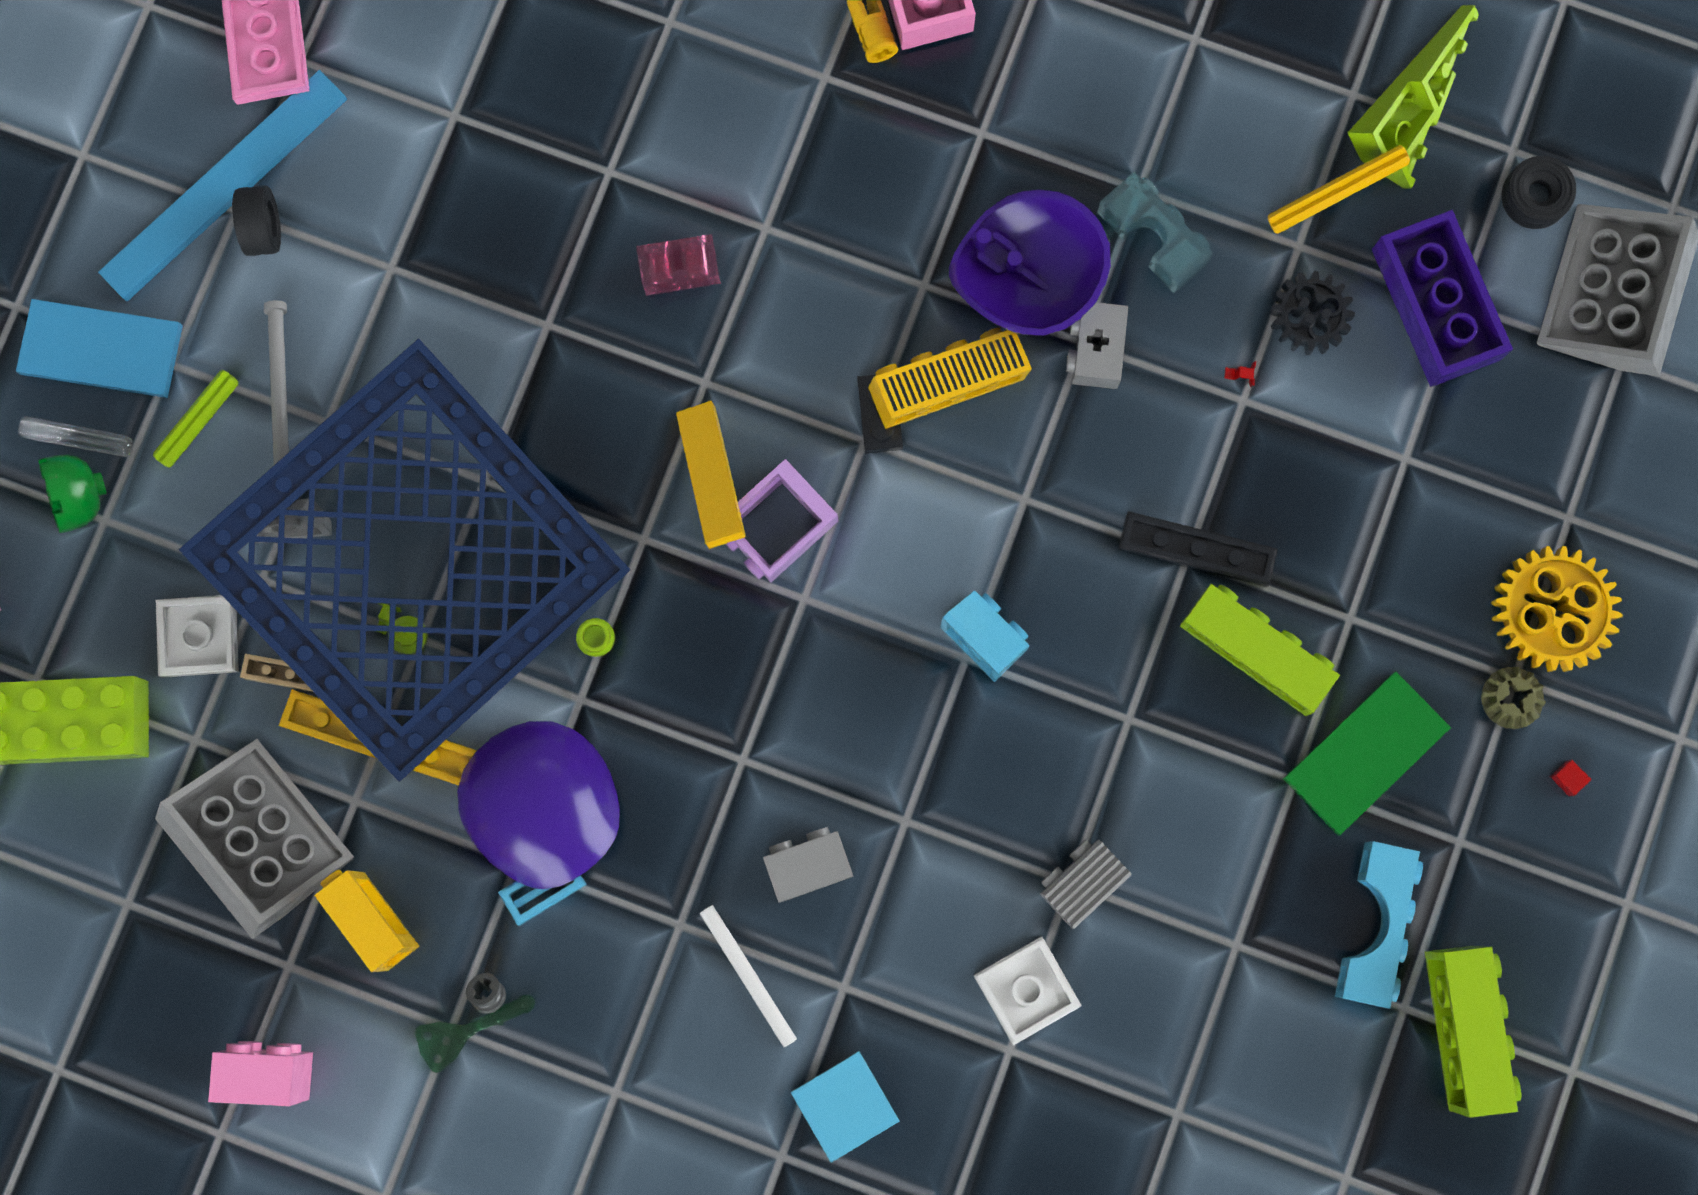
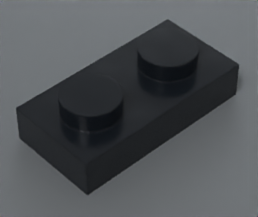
(874, 434)

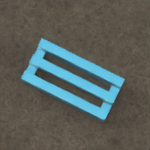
(513, 906)

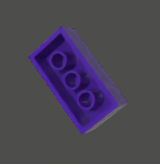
(1441, 298)

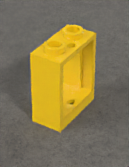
(366, 919)

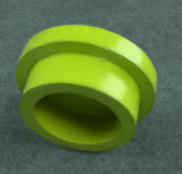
(595, 637)
(407, 641)

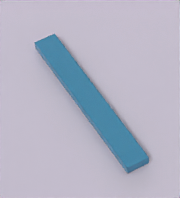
(214, 191)

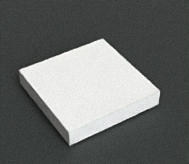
(196, 636)
(1027, 990)

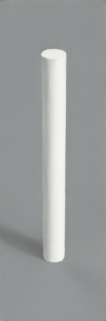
(748, 976)

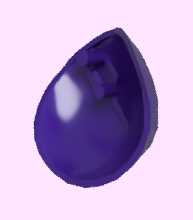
(1033, 262)
(539, 803)

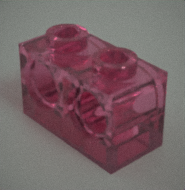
(678, 264)

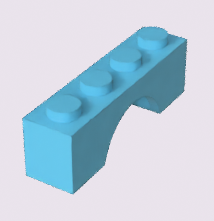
(1390, 877)

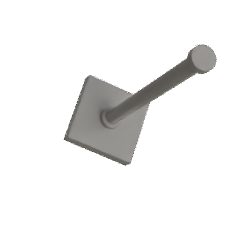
(294, 525)

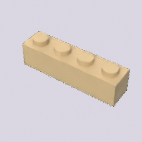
(271, 672)

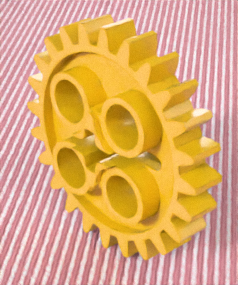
(1566, 577)

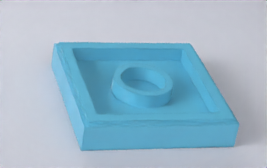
(845, 1106)

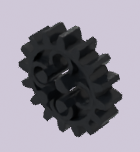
(1331, 322)

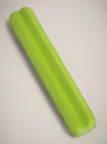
(195, 418)

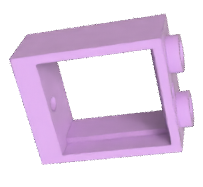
(807, 496)

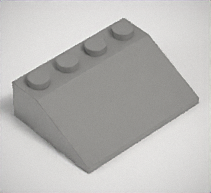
(1620, 287)
(252, 837)

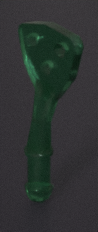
(461, 1033)

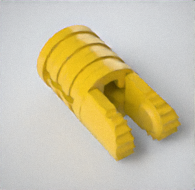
(873, 30)

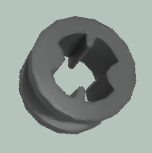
(478, 985)

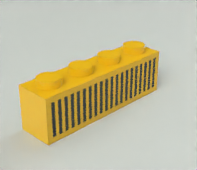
(948, 377)

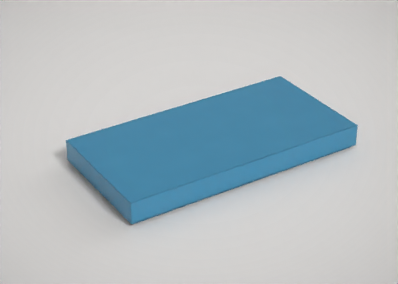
(99, 348)

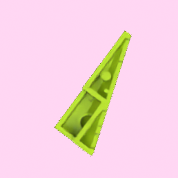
(1414, 99)

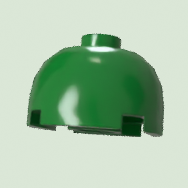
(71, 490)

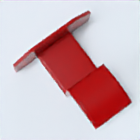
(1241, 372)

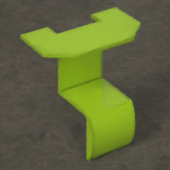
(384, 616)

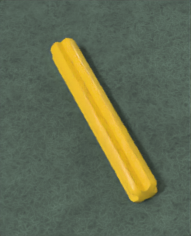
(1339, 189)

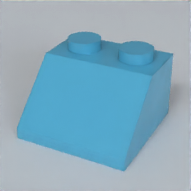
(985, 634)

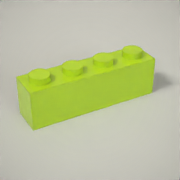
(1260, 649)

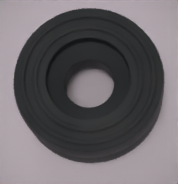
(1544, 171)
(256, 220)

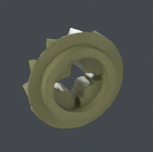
(1508, 715)

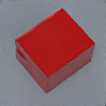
(1570, 778)

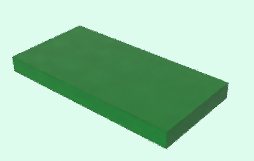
(1366, 753)

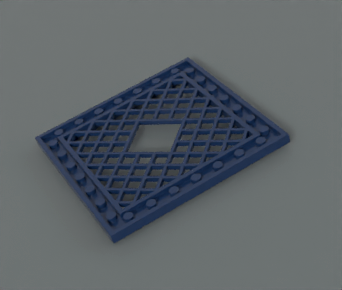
(421, 374)

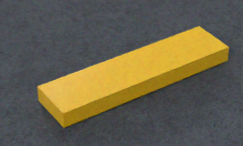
(710, 475)

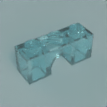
(1136, 206)

